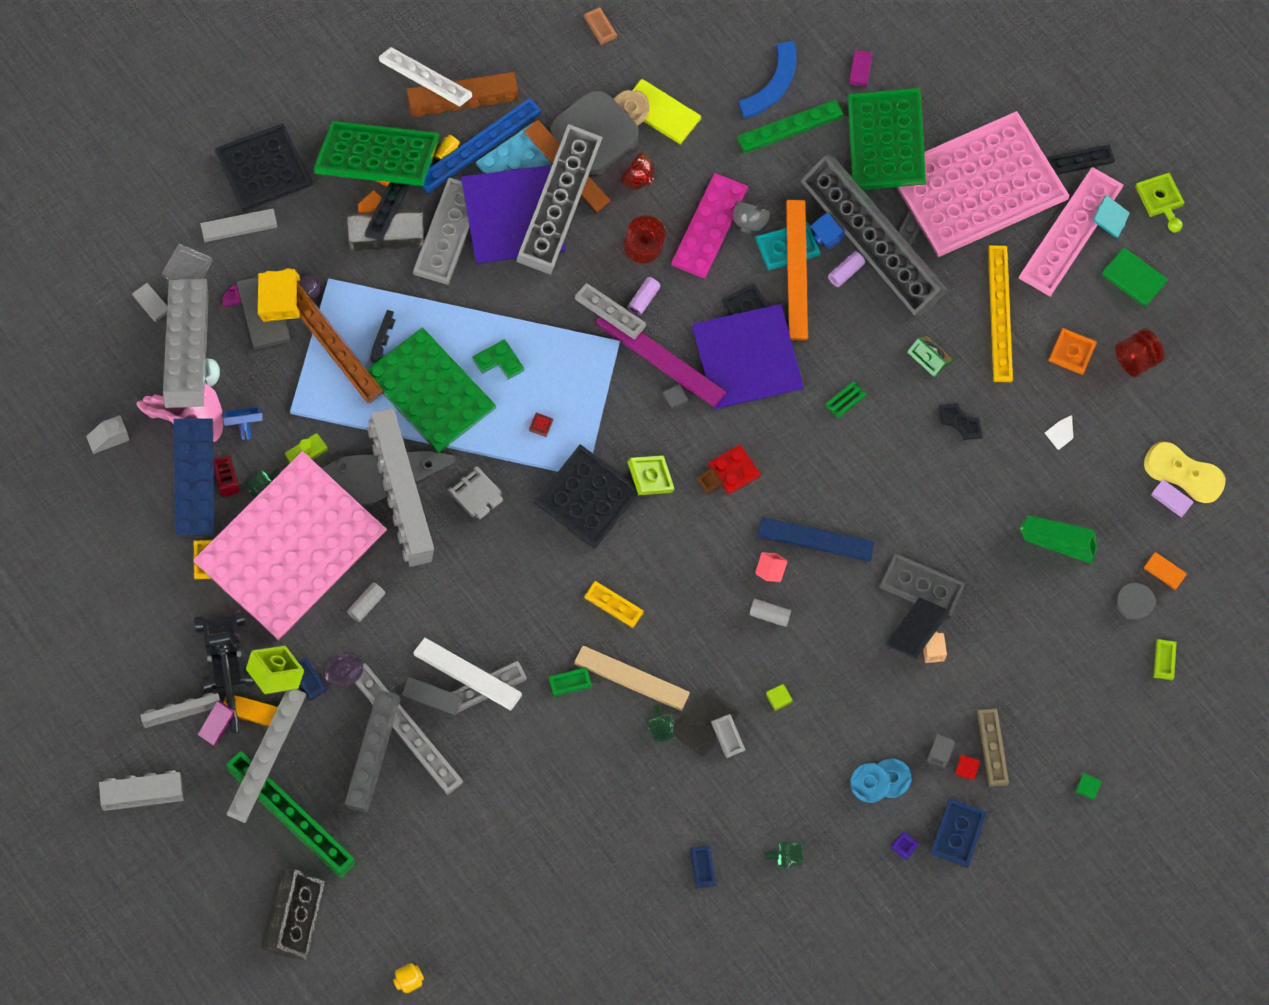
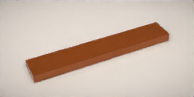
(549, 147)

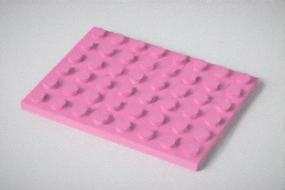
(982, 184)
(290, 545)

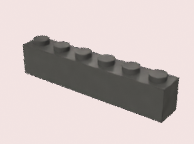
(372, 751)

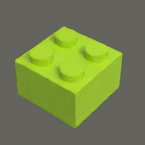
(274, 669)

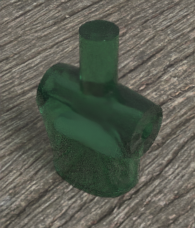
(260, 482)
(661, 725)
(787, 855)

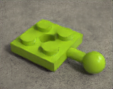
(1155, 205)

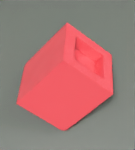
(771, 567)

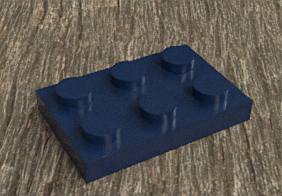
(958, 833)

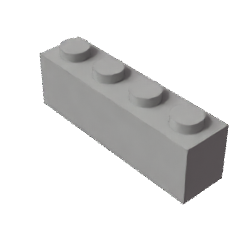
(141, 791)

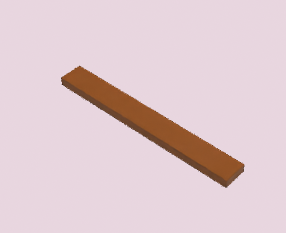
(336, 347)

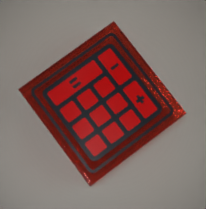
(541, 424)

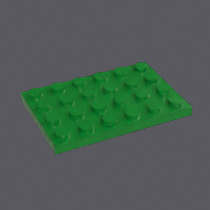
(887, 139)
(377, 153)
(431, 390)

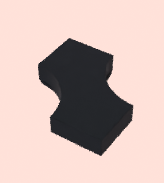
(968, 427)

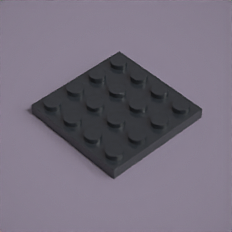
(263, 167)
(587, 496)

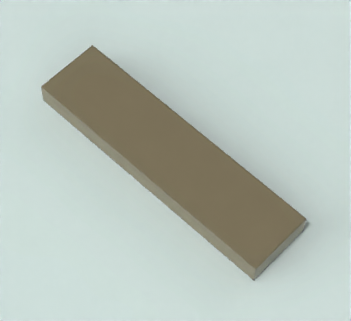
(992, 747)

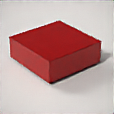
(967, 767)

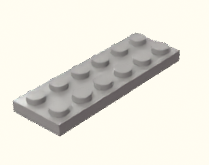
(444, 236)

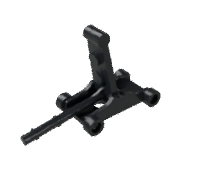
(221, 643)

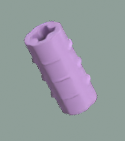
(846, 269)
(643, 296)

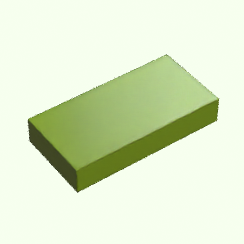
(1165, 659)

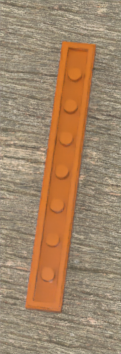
(797, 270)

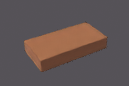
(600, 26)

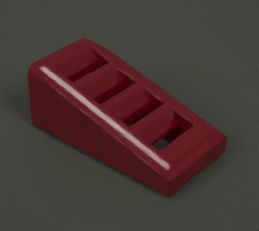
(227, 487)

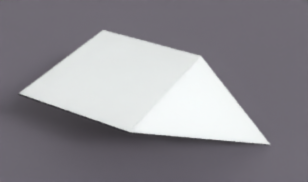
(1061, 432)

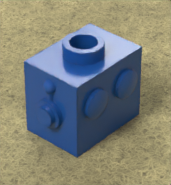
(827, 231)

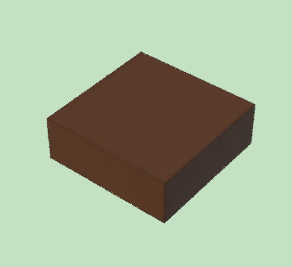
(710, 481)

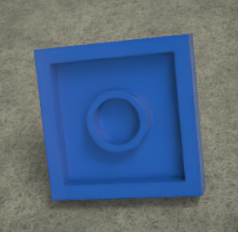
(243, 418)

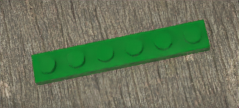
(790, 126)

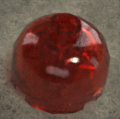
(639, 173)

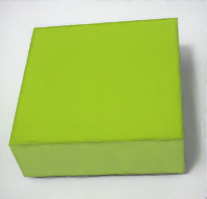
(779, 697)

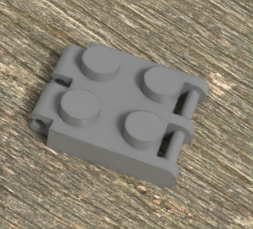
(476, 494)

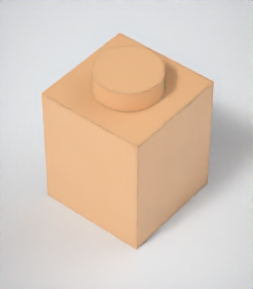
(935, 649)

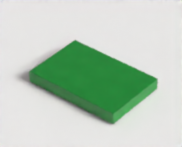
(1134, 277)

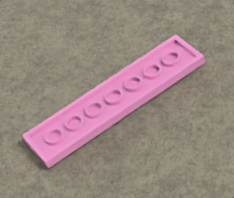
(1069, 233)

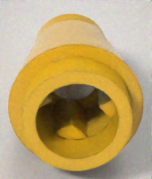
(446, 147)

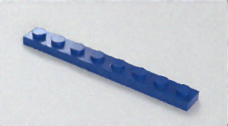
(480, 144)

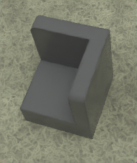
(941, 751)

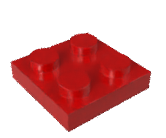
(735, 469)

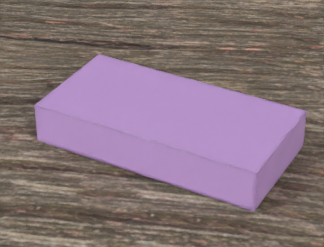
(1172, 498)

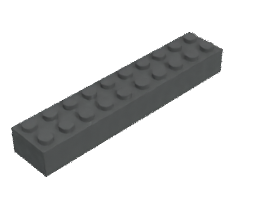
(874, 236)

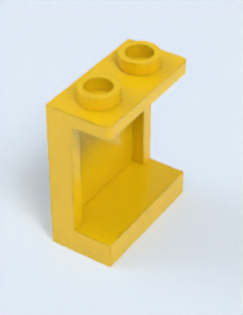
(278, 295)

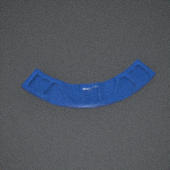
(777, 86)

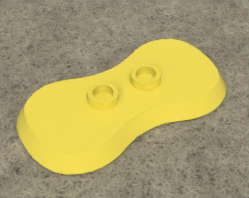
(1199, 479)

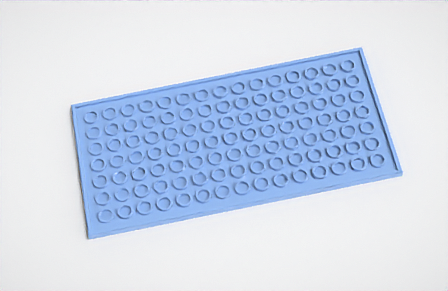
(562, 374)

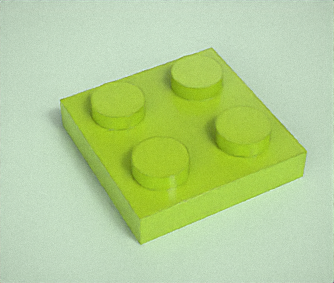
(651, 475)

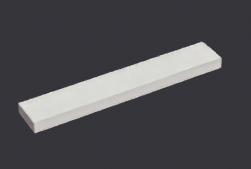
(425, 76)
(467, 674)

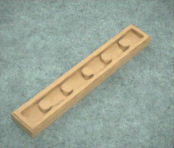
(632, 678)

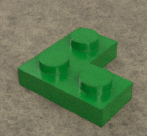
(499, 355)

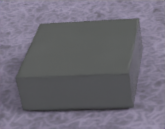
(675, 397)

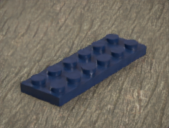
(194, 476)

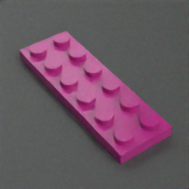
(709, 226)

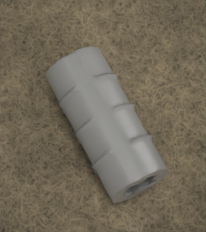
(366, 602)
(770, 612)

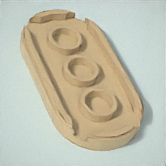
(634, 104)

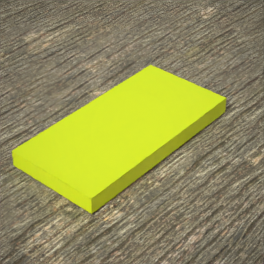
(667, 113)

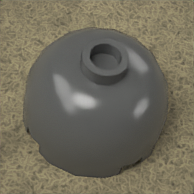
(749, 217)

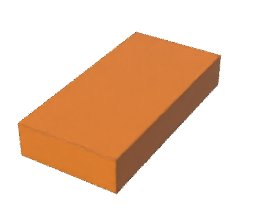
(1165, 571)

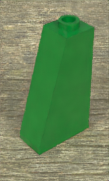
(1060, 537)

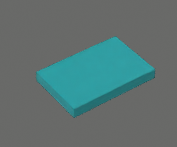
(774, 247)

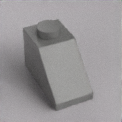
(107, 434)

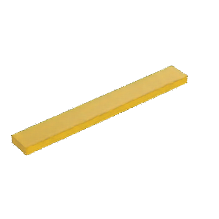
(1000, 314)

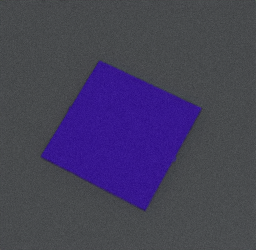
(501, 210)
(748, 355)

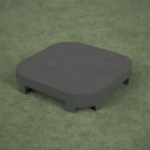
(604, 117)

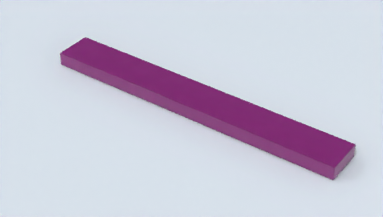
(667, 363)

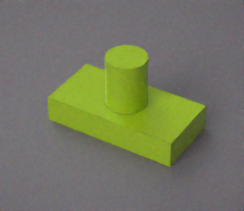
(311, 447)

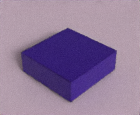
(904, 845)

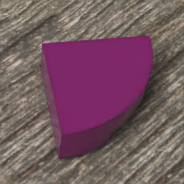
(231, 297)

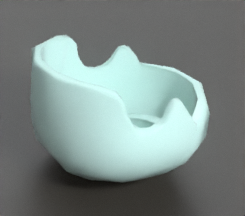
(212, 372)

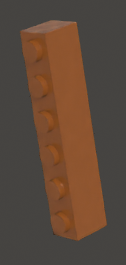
(484, 90)

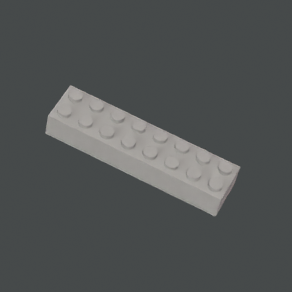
(559, 199)
(186, 343)
(401, 487)

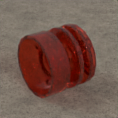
(644, 239)
(1140, 352)

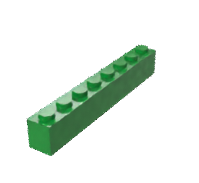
(296, 820)

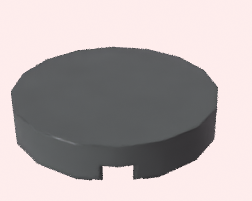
(1135, 601)

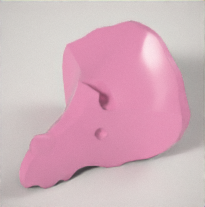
(155, 407)

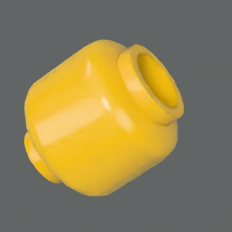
(408, 978)

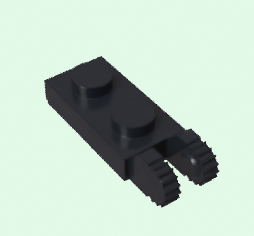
(382, 337)

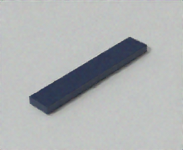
(816, 539)

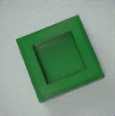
(1088, 786)

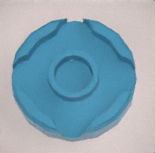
(899, 776)
(870, 783)

